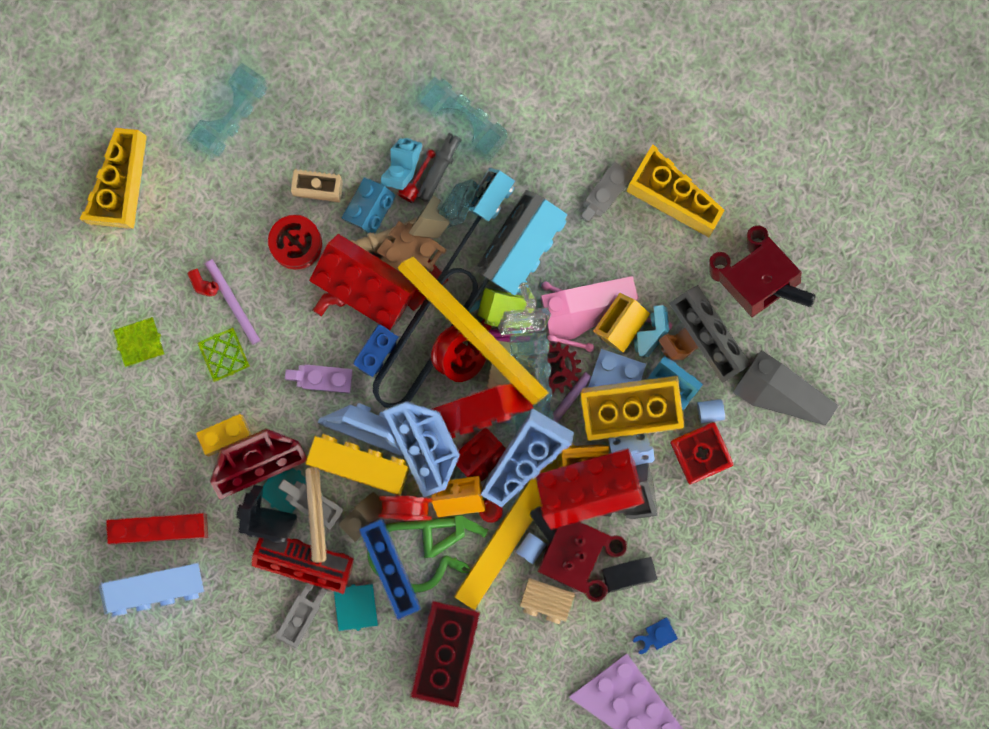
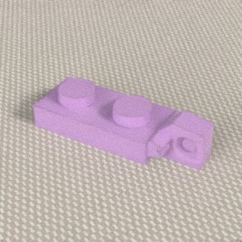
(321, 378)

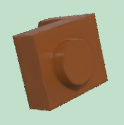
(678, 346)

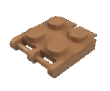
(409, 246)

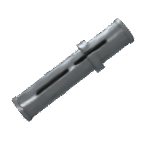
(439, 166)

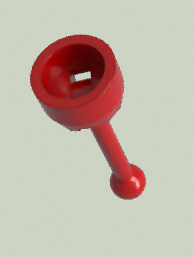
(410, 192)

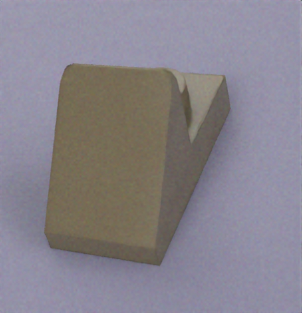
(429, 221)
(364, 514)

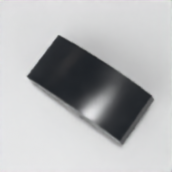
(629, 574)

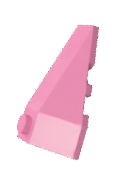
(583, 307)

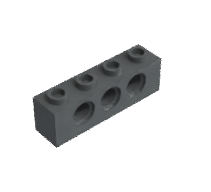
(710, 333)

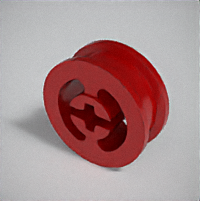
(307, 229)
(450, 349)
(405, 508)

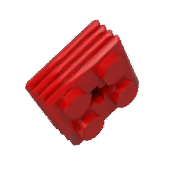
(707, 438)

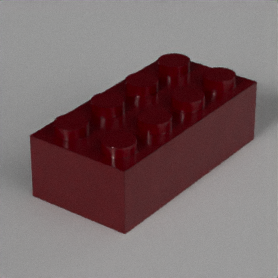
(445, 654)

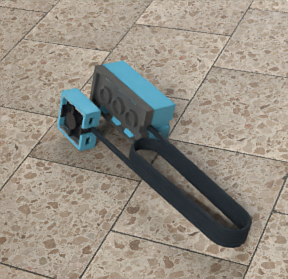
(506, 261)

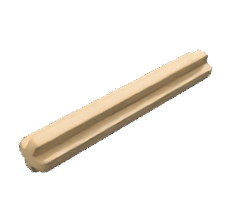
(315, 514)

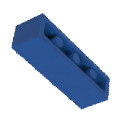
(390, 569)

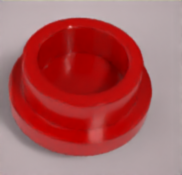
(492, 512)

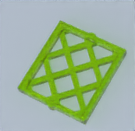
(216, 337)

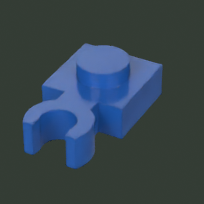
(659, 635)

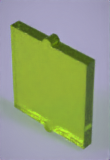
(139, 342)

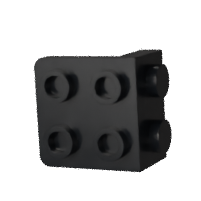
(261, 521)

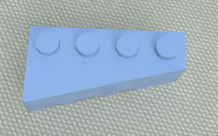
(529, 451)
(151, 588)

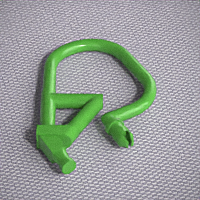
(430, 551)

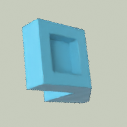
(403, 163)
(648, 340)

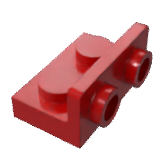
(480, 455)

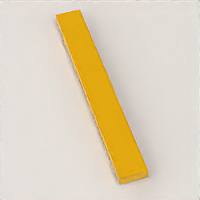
(472, 330)
(501, 543)

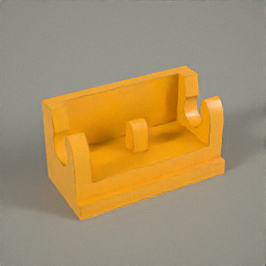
(580, 453)
(459, 497)

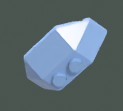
(364, 426)
(424, 445)

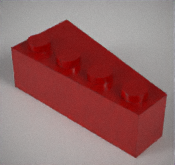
(483, 408)

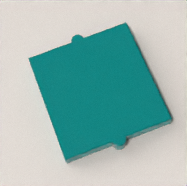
(276, 496)
(356, 608)

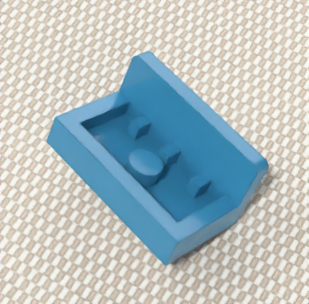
(369, 205)
(687, 383)

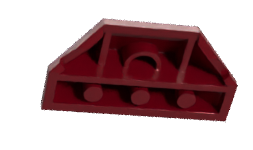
(254, 461)

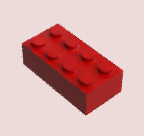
(363, 281)
(589, 489)

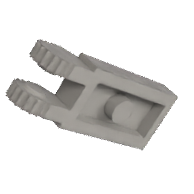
(300, 617)

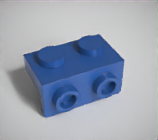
(375, 350)

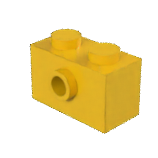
(629, 319)
(223, 434)

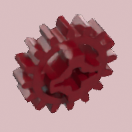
(565, 373)

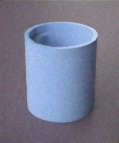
(711, 411)
(531, 548)

